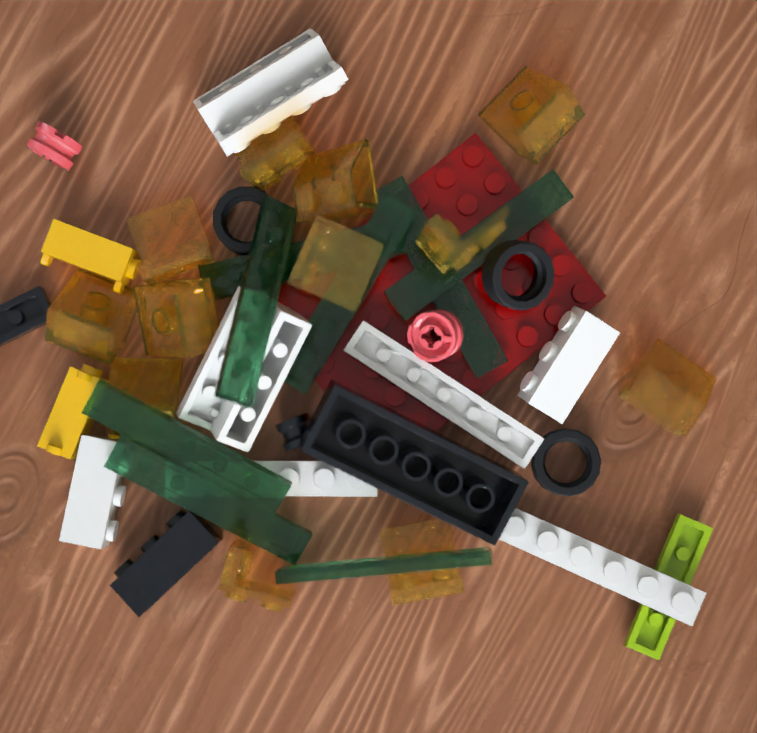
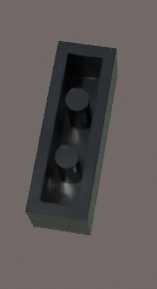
(164, 561)

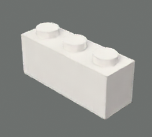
(567, 363)
(93, 496)

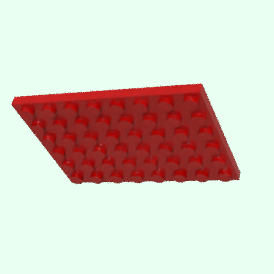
(465, 191)

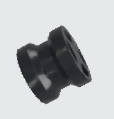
(293, 430)

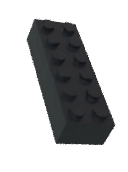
(412, 462)

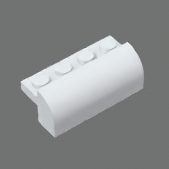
(270, 92)
(227, 420)

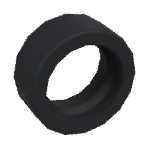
(221, 212)
(542, 278)
(589, 476)

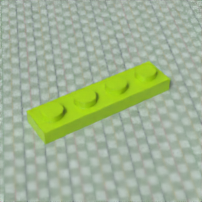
(680, 561)

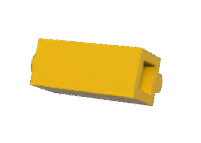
(91, 253)
(66, 421)

